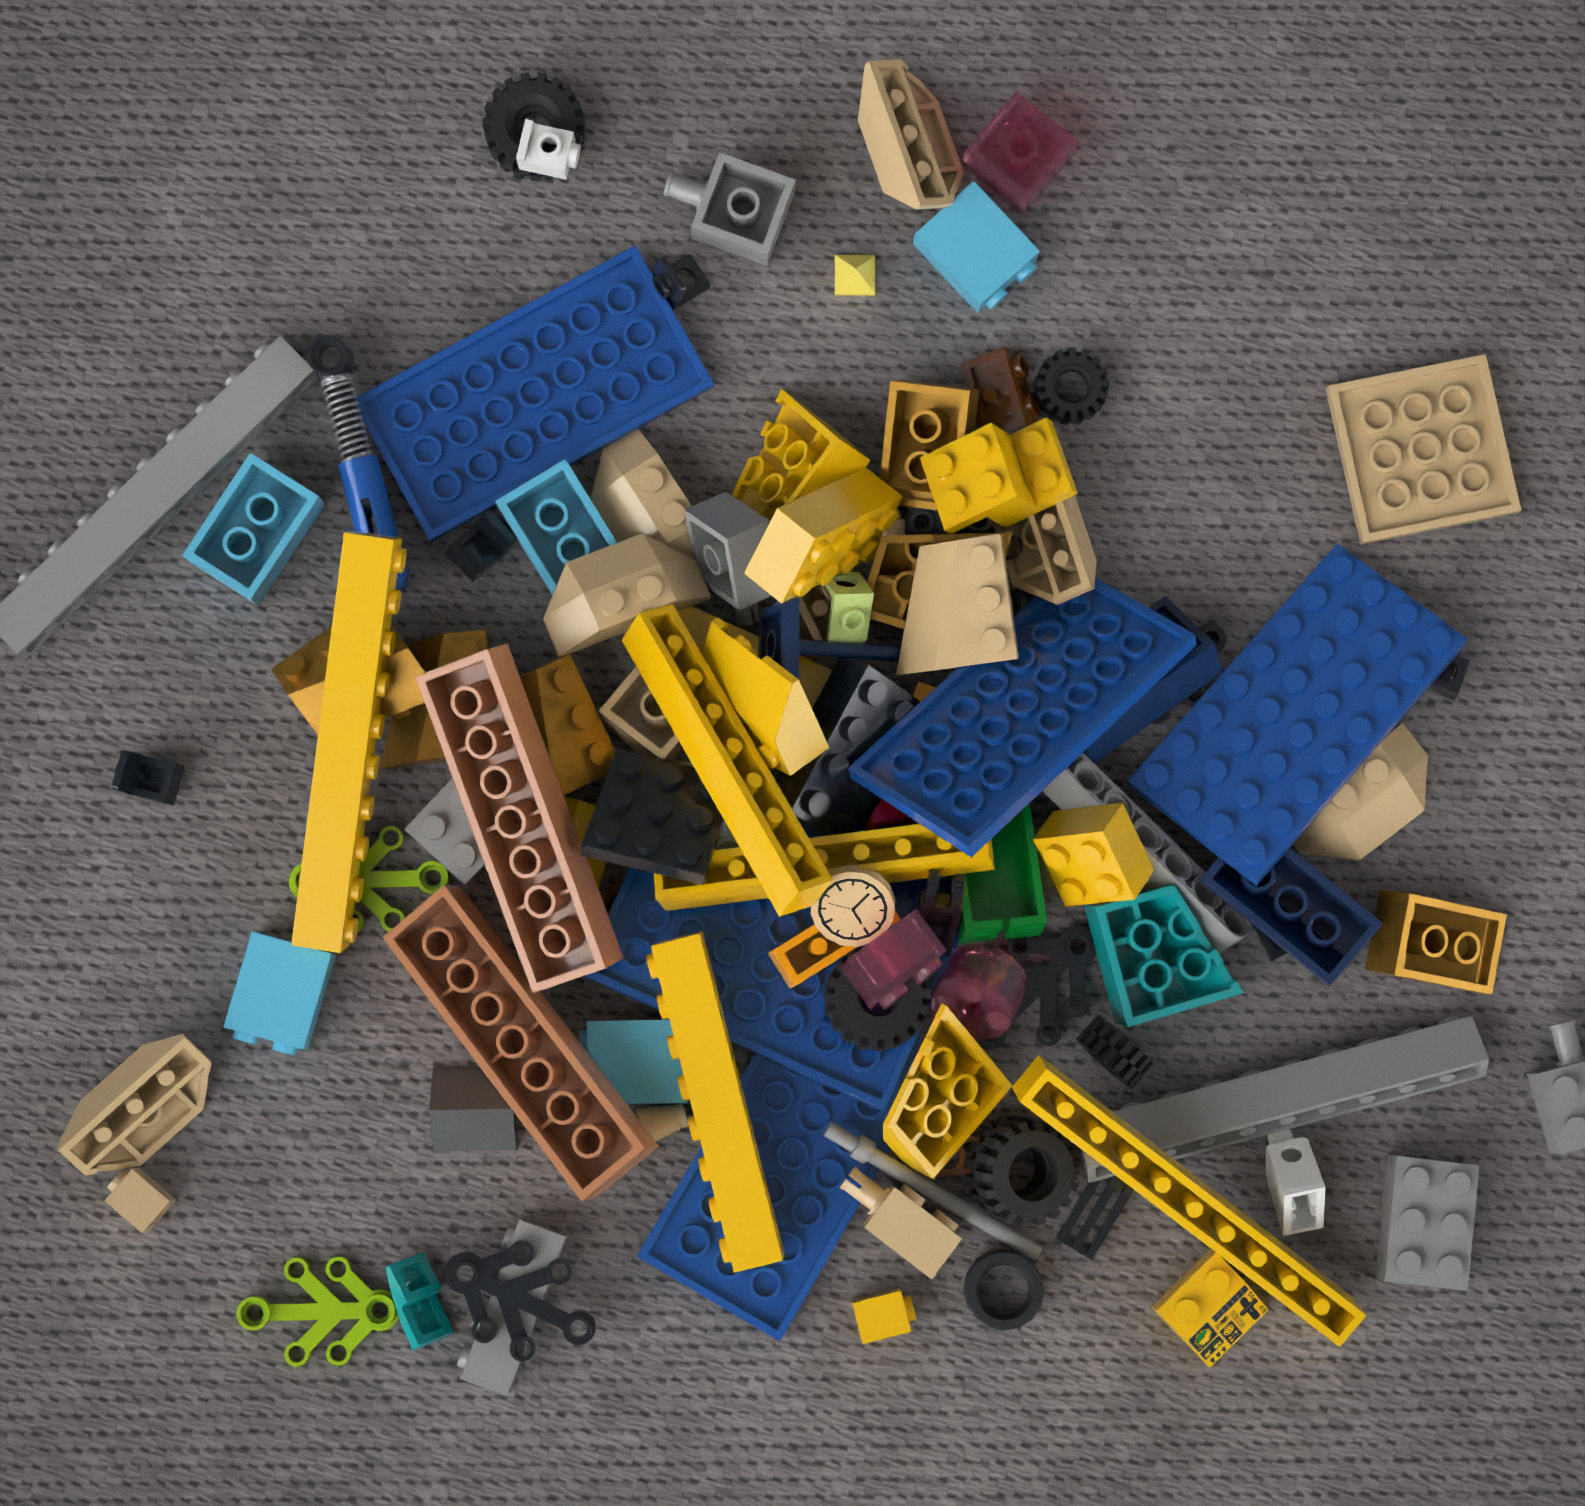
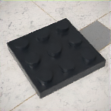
(654, 818)

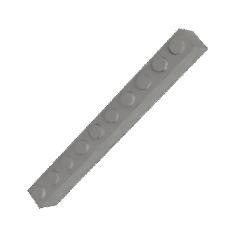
(153, 495)
(1306, 1090)

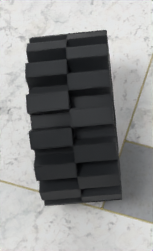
(1079, 363)
(1114, 1051)

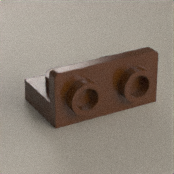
(1003, 390)

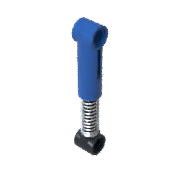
(359, 469)

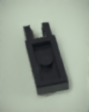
(942, 910)

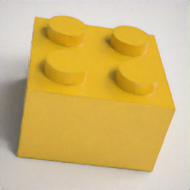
(1093, 854)

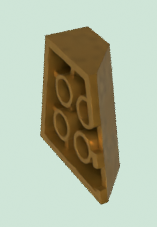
(895, 568)
(305, 673)
(568, 723)
(413, 737)

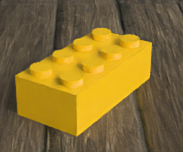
(823, 535)

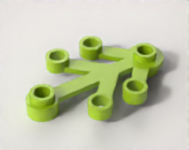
(384, 879)
(327, 1311)

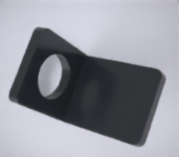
(671, 287)

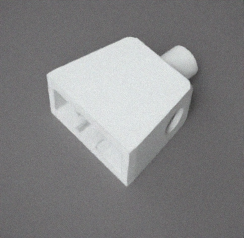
(1294, 1183)

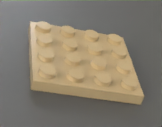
(1423, 449)

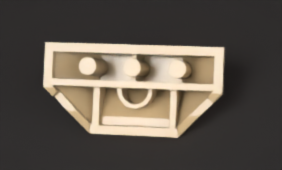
(907, 137)
(640, 494)
(1055, 554)
(610, 586)
(1372, 803)
(137, 1107)

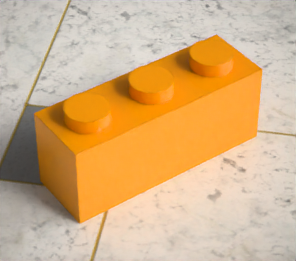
(808, 954)

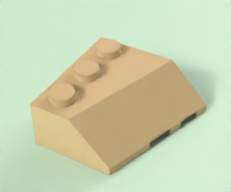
(959, 607)

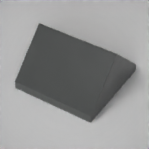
(469, 1112)

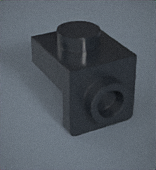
(481, 545)
(147, 777)

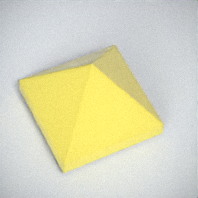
(854, 275)

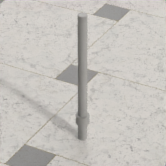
(864, 1151)

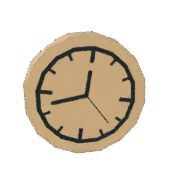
(854, 906)

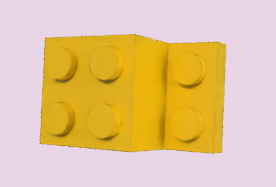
(998, 475)

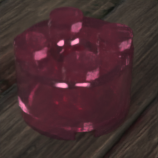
(981, 990)

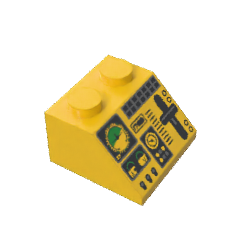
(1210, 1307)

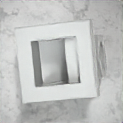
(556, 163)

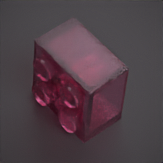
(1019, 152)
(893, 959)

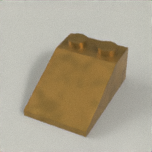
(918, 422)
(1436, 941)

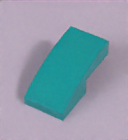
(415, 1300)

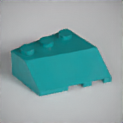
(1155, 957)

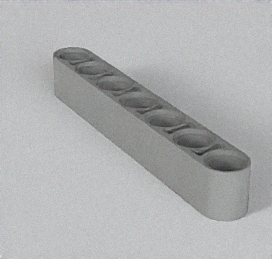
(1086, 786)

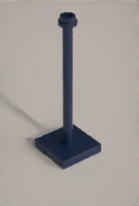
(781, 641)

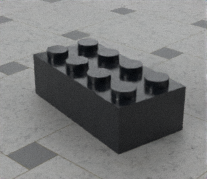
(853, 713)

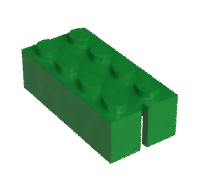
(1010, 895)

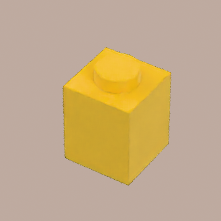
(883, 1315)

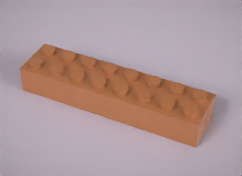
(519, 818)
(520, 1042)

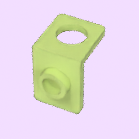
(849, 609)

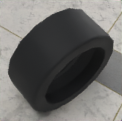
(1034, 1296)

